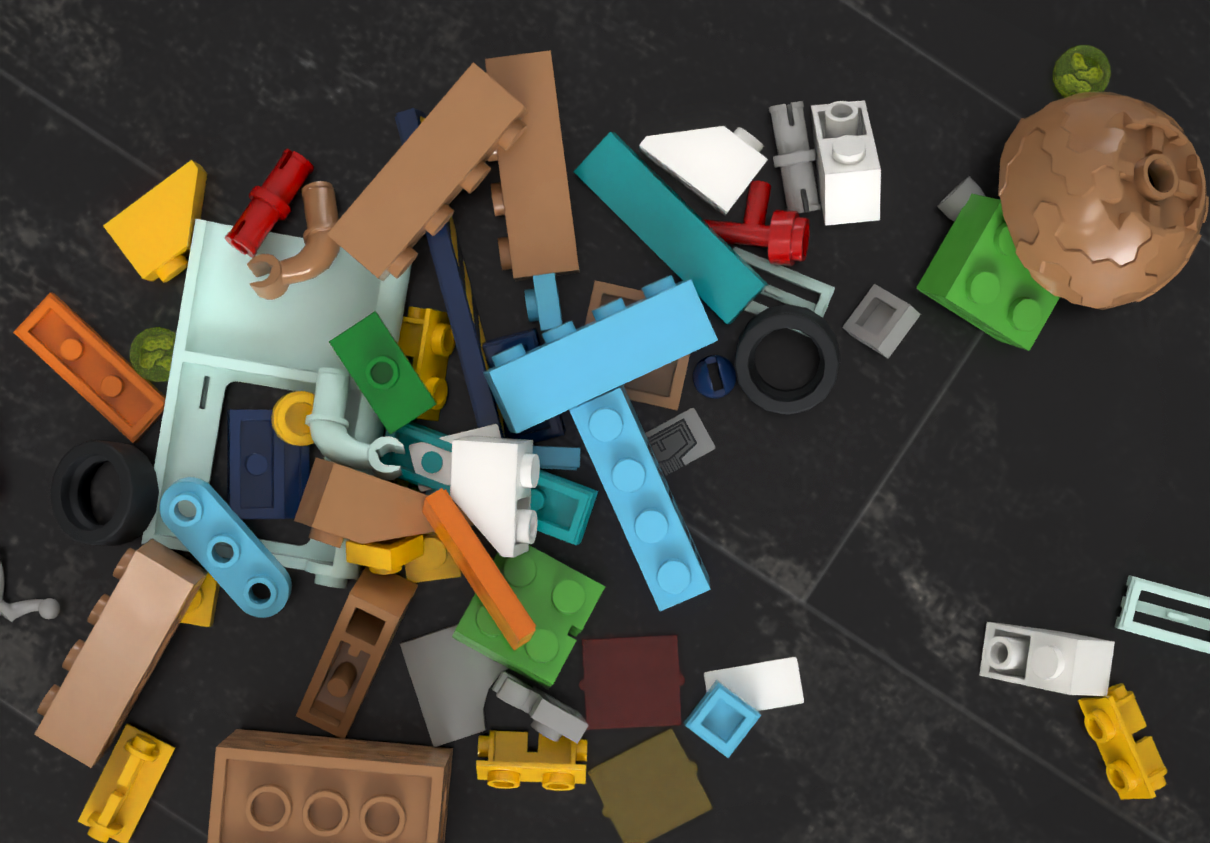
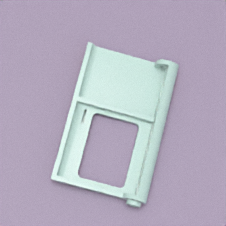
(276, 343)

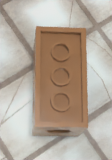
(327, 790)

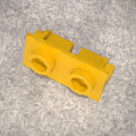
(430, 340)
(511, 763)
(1131, 766)
(125, 785)

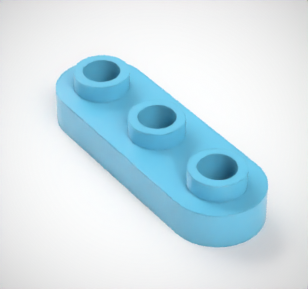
(219, 523)

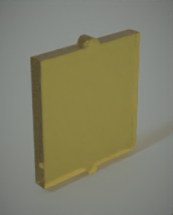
(650, 788)

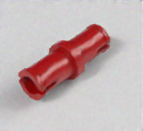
(269, 203)

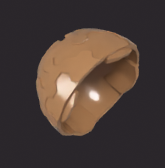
(1084, 199)

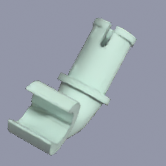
(330, 428)

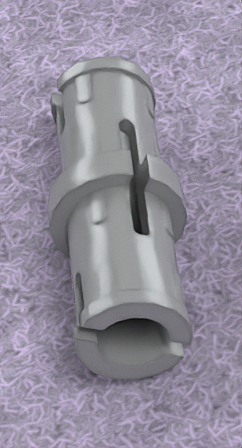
(794, 157)

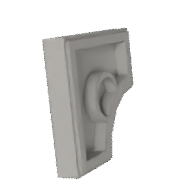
(449, 684)

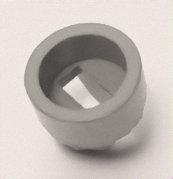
(958, 197)

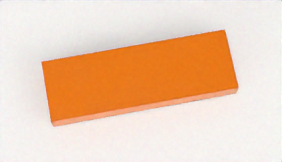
(92, 367)
(478, 568)

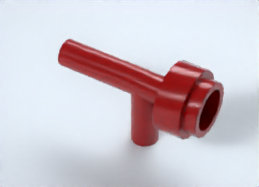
(785, 236)

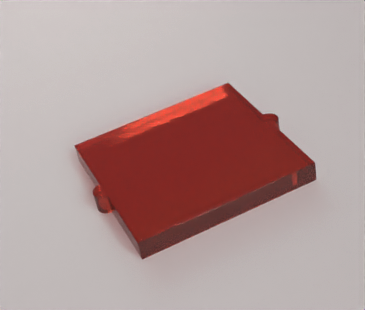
(631, 682)

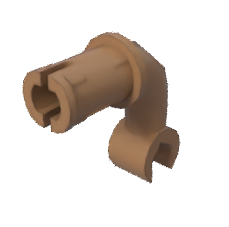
(316, 254)

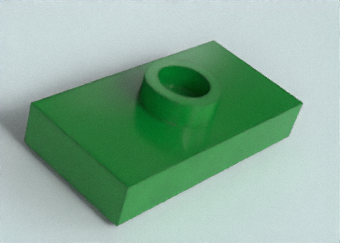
(383, 372)

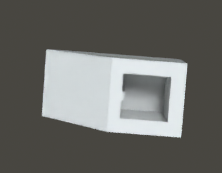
(846, 162)
(494, 489)
(1047, 659)

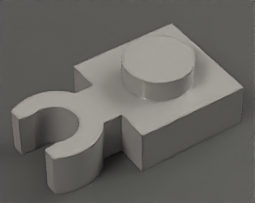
(549, 715)

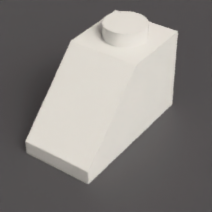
(708, 161)

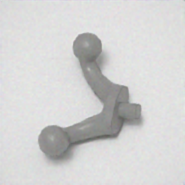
(47, 608)

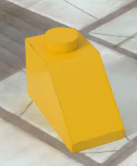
(160, 225)

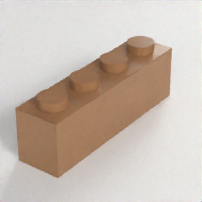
(428, 173)
(533, 174)
(119, 652)

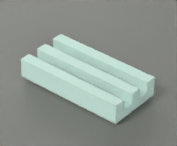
(824, 290)
(1131, 604)

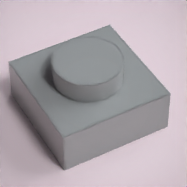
(881, 321)

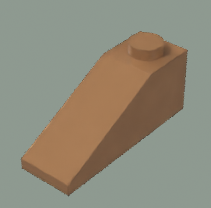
(359, 507)
(356, 651)

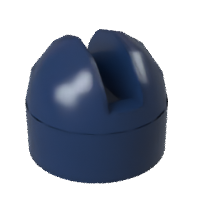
(703, 381)

